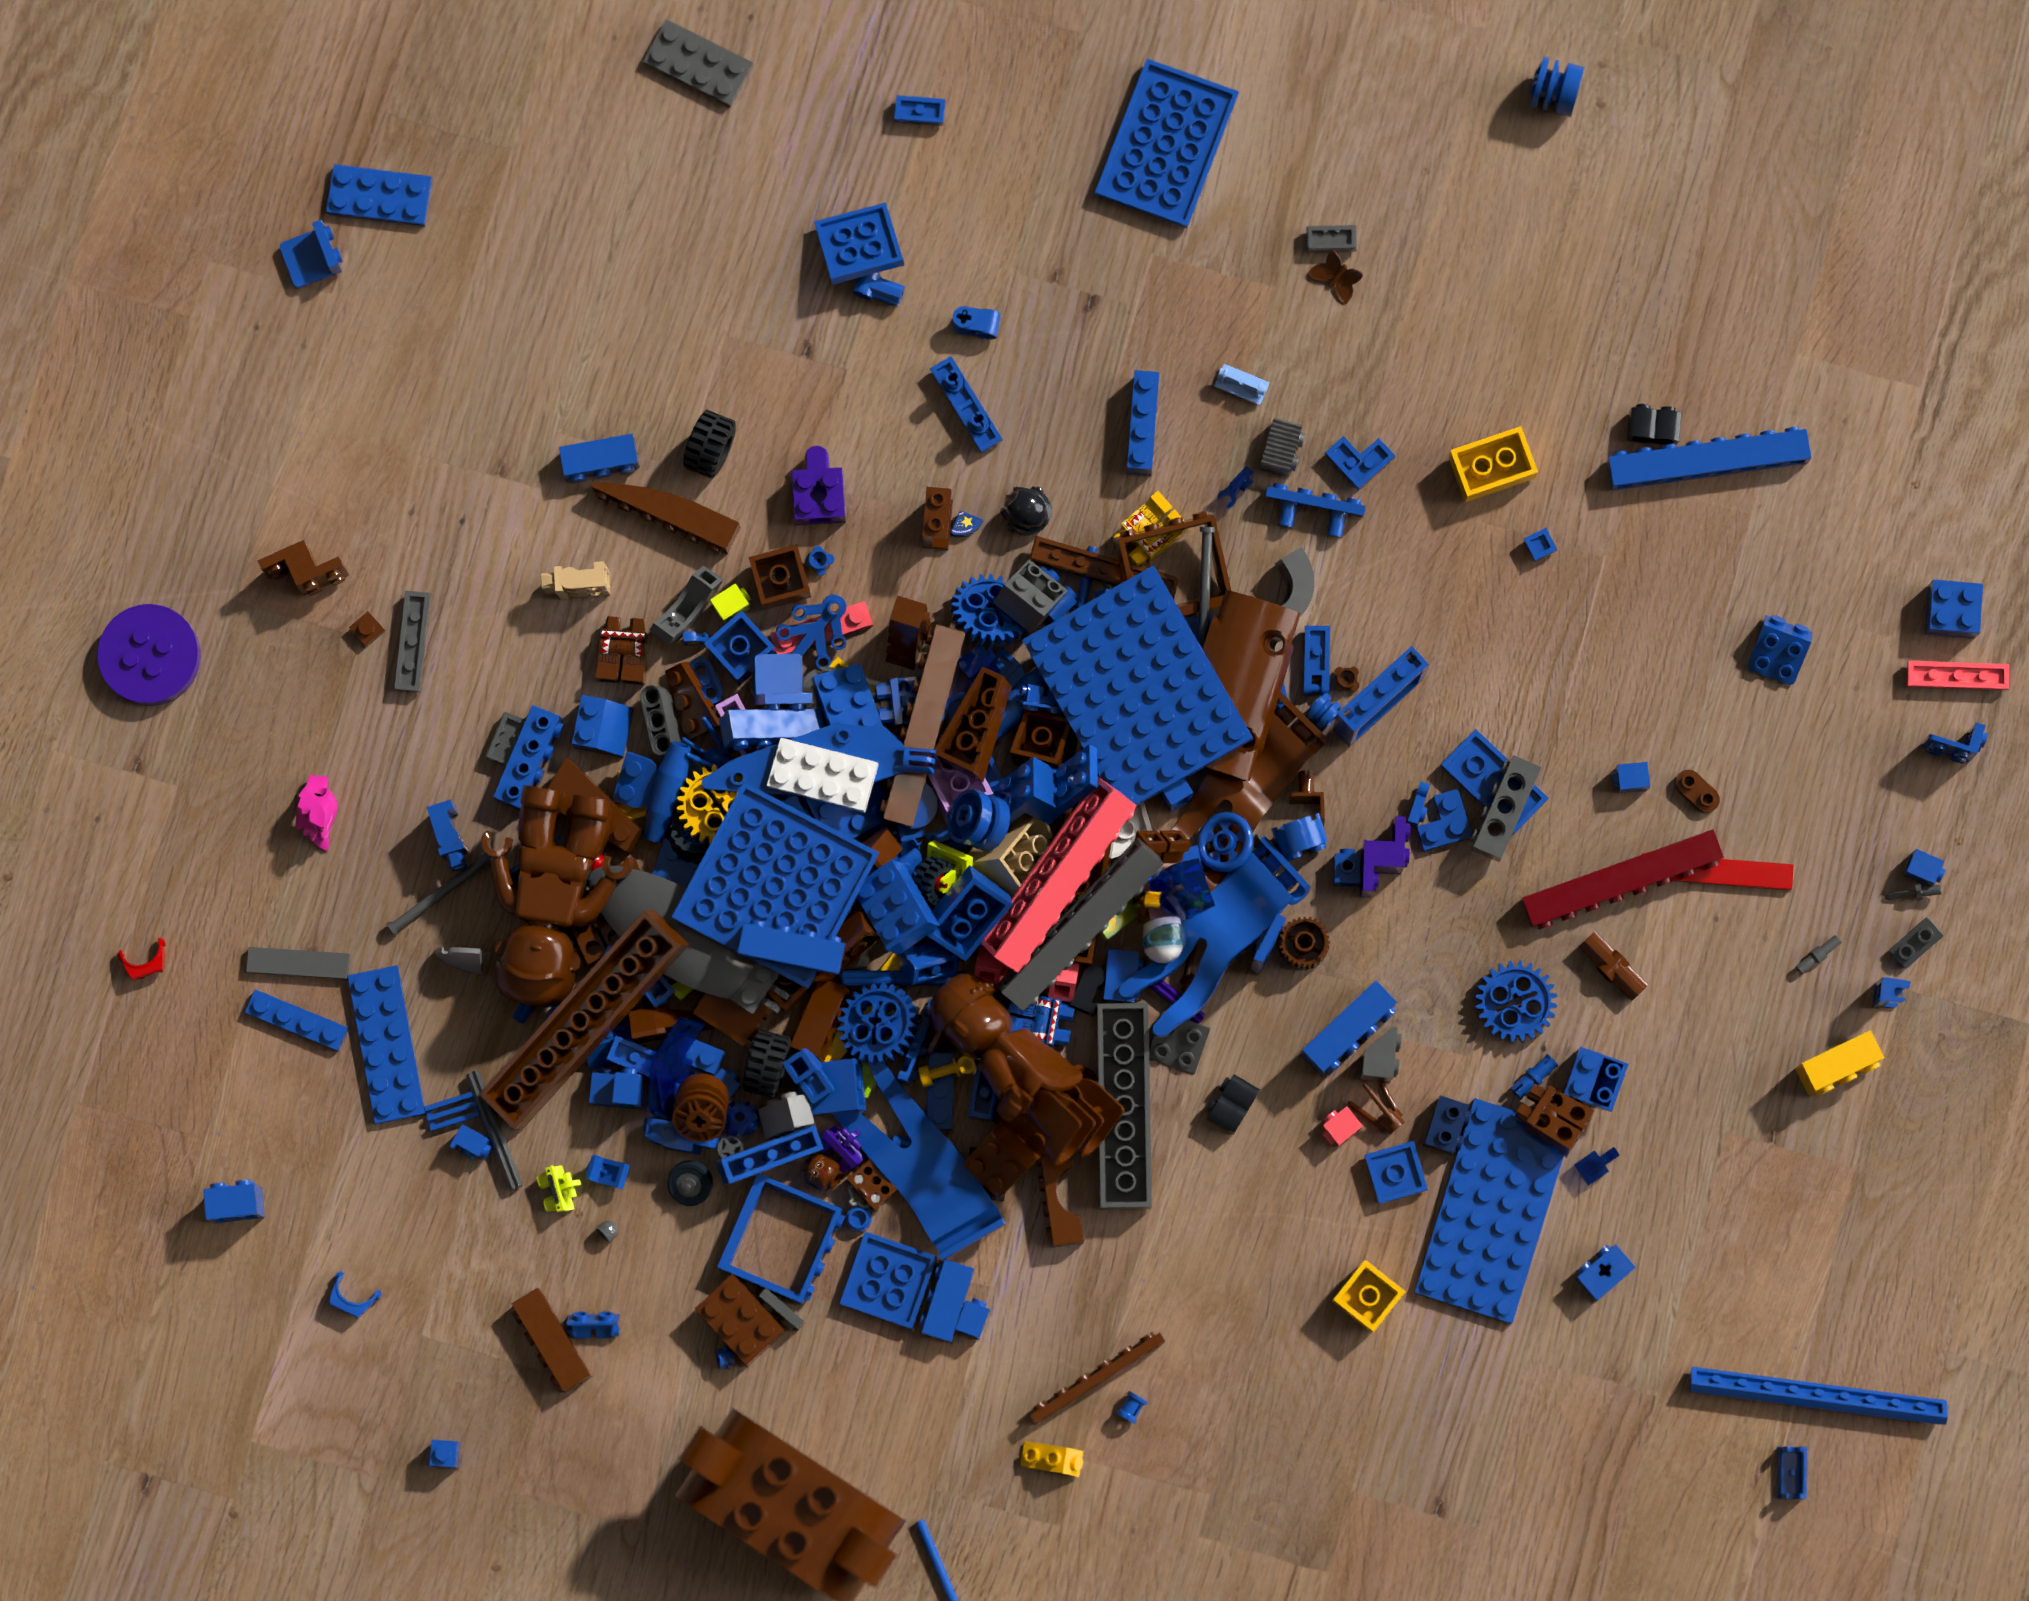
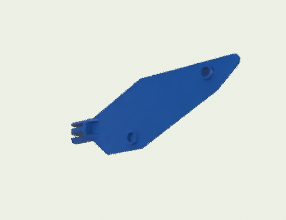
(855, 740)

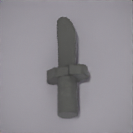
(1920, 892)

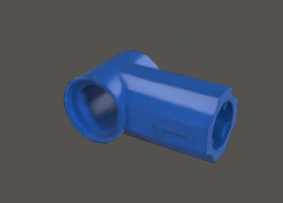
(878, 288)

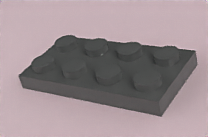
(698, 63)

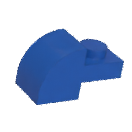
(808, 1072)

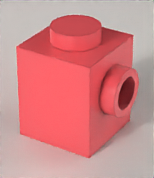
(1340, 1126)

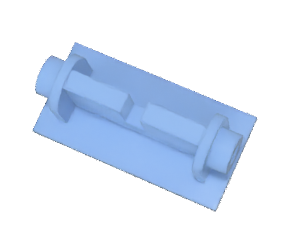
(1241, 384)

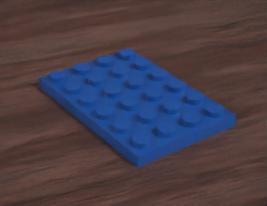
(1167, 143)

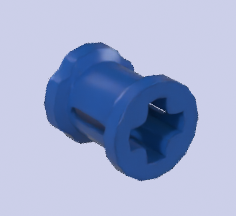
(1131, 1407)

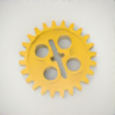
(697, 817)

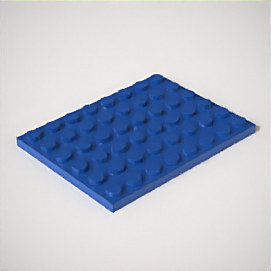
(1138, 687)

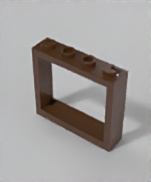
(1178, 524)

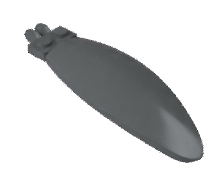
(705, 962)

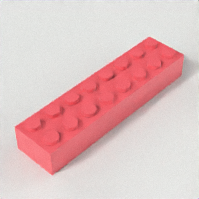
(1059, 875)

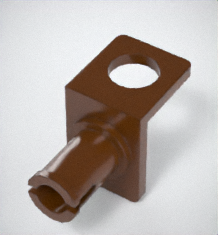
(1306, 793)

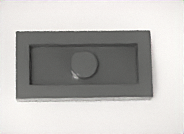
(772, 1303)

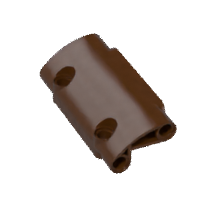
(1250, 668)

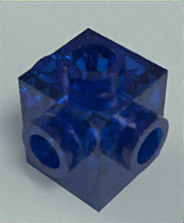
(745, 1127)

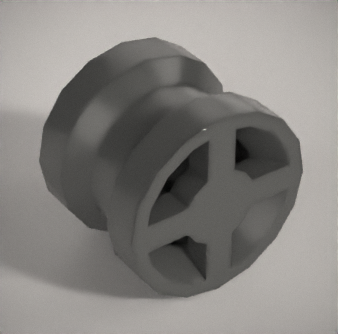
(727, 1145)

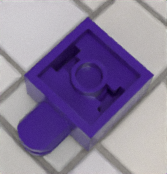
(818, 490)

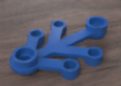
(815, 630)

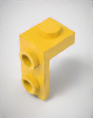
(1052, 1458)

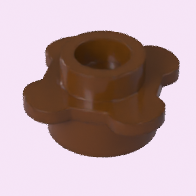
(1351, 673)

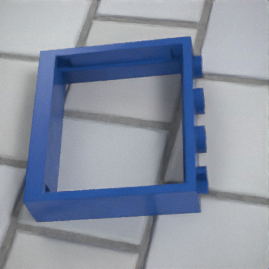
(1380, 696)
(742, 1224)

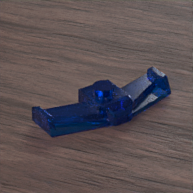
(670, 1066)

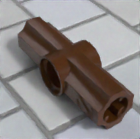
(1613, 966)

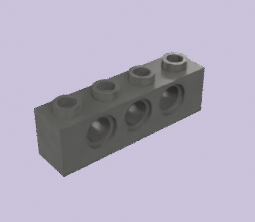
(1526, 774)

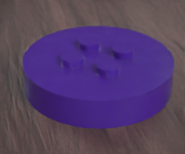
(149, 655)

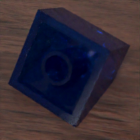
(1183, 889)

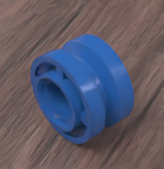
(1323, 711)

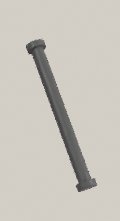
(1205, 583)
(438, 894)

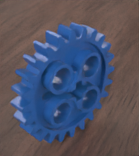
(984, 619)
(1525, 1022)
(899, 1024)

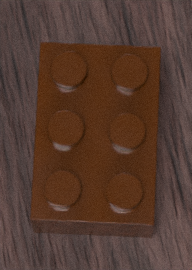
(740, 1320)

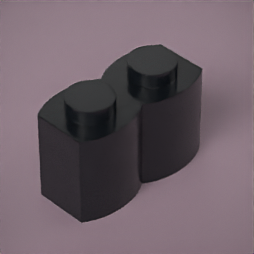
(1654, 425)
(1232, 1104)

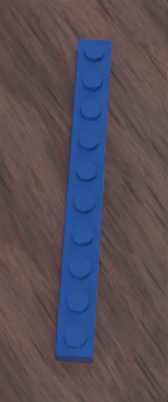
(1818, 1395)

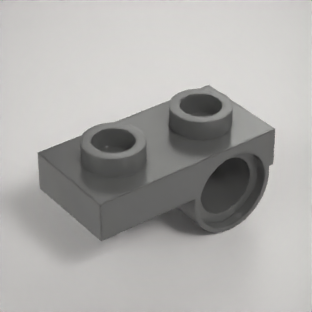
(1916, 942)

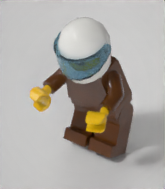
(1162, 929)

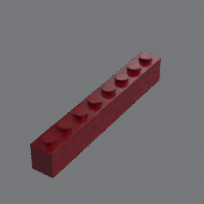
(1622, 878)

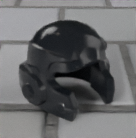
(1027, 511)

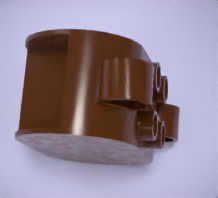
(789, 1507)

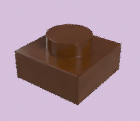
(367, 629)

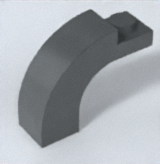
(1298, 580)
(688, 606)

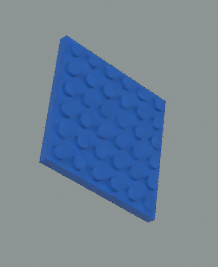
(775, 870)

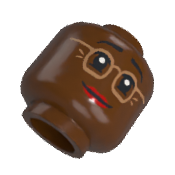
(822, 1173)

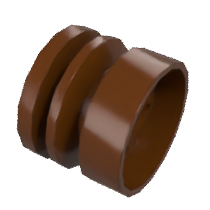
(700, 1107)

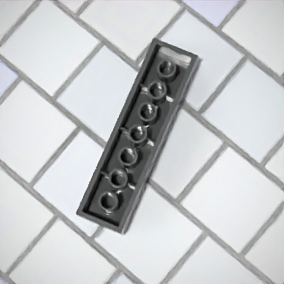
(1126, 1077)

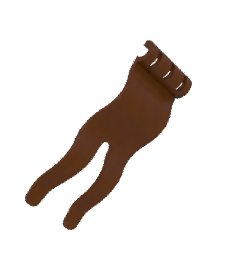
(1274, 769)

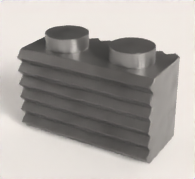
(1281, 447)

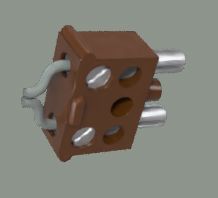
(867, 1190)

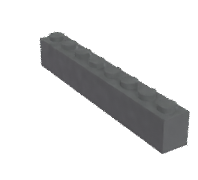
(1082, 923)

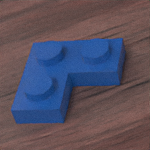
(1359, 467)
(1452, 824)

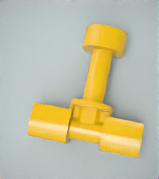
(964, 1064)

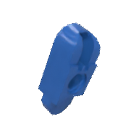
(663, 1133)

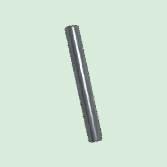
(495, 1132)

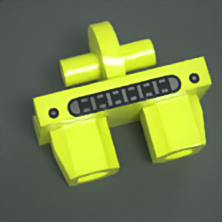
(561, 1186)

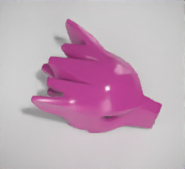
(317, 811)

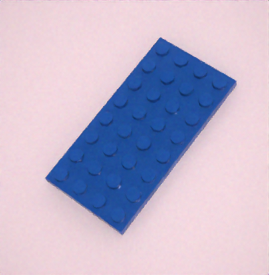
(1490, 1215)

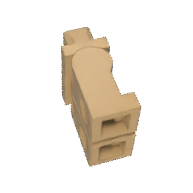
(577, 582)

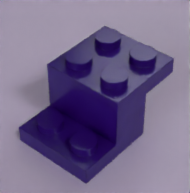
(1384, 857)

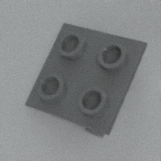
(1181, 1046)

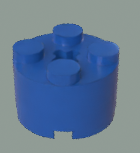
(1300, 836)

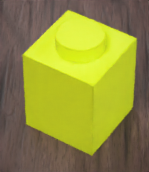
(731, 602)

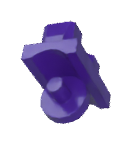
(845, 1145)

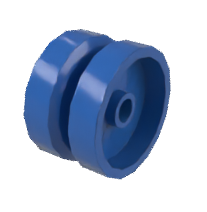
(978, 820)

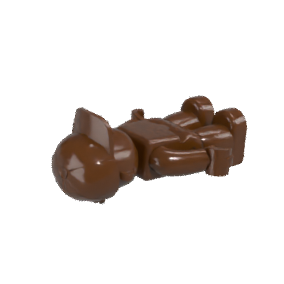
(549, 894)
(1022, 1069)

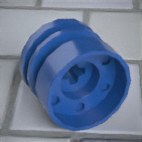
(1556, 86)

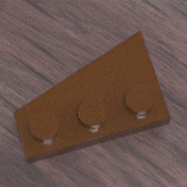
(690, 701)

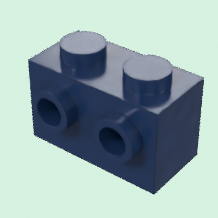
(1447, 1125)

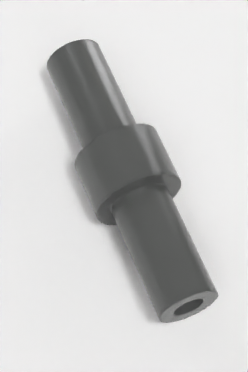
(1818, 954)

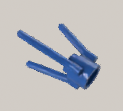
(716, 756)

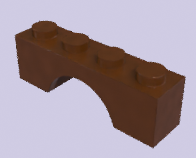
(1065, 1226)

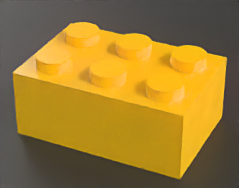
(1493, 464)
(1840, 1064)

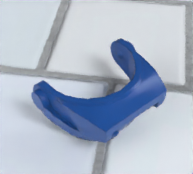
(353, 1309)

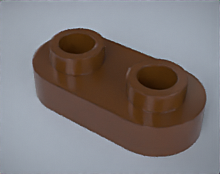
(1695, 793)

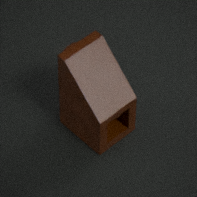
(885, 844)

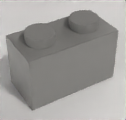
(785, 1115)

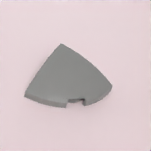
(462, 958)

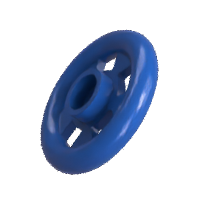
(1206, 836)

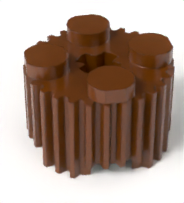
(1317, 939)

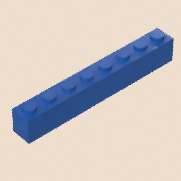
(1708, 459)

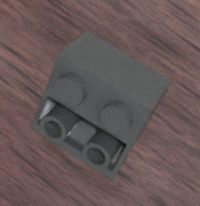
(1030, 596)
(1379, 1060)

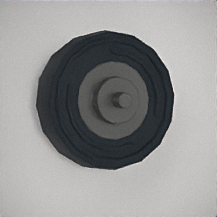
(690, 1183)

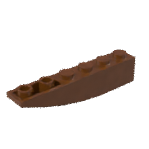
(674, 513)

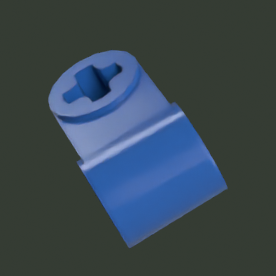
(979, 322)

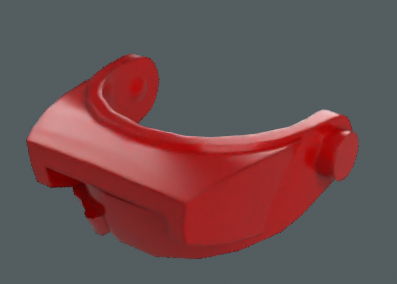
(150, 968)

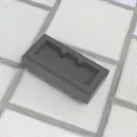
(1329, 238)
(505, 739)

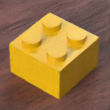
(1368, 1296)

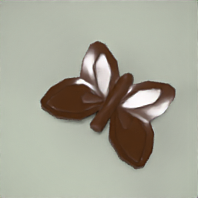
(1340, 275)

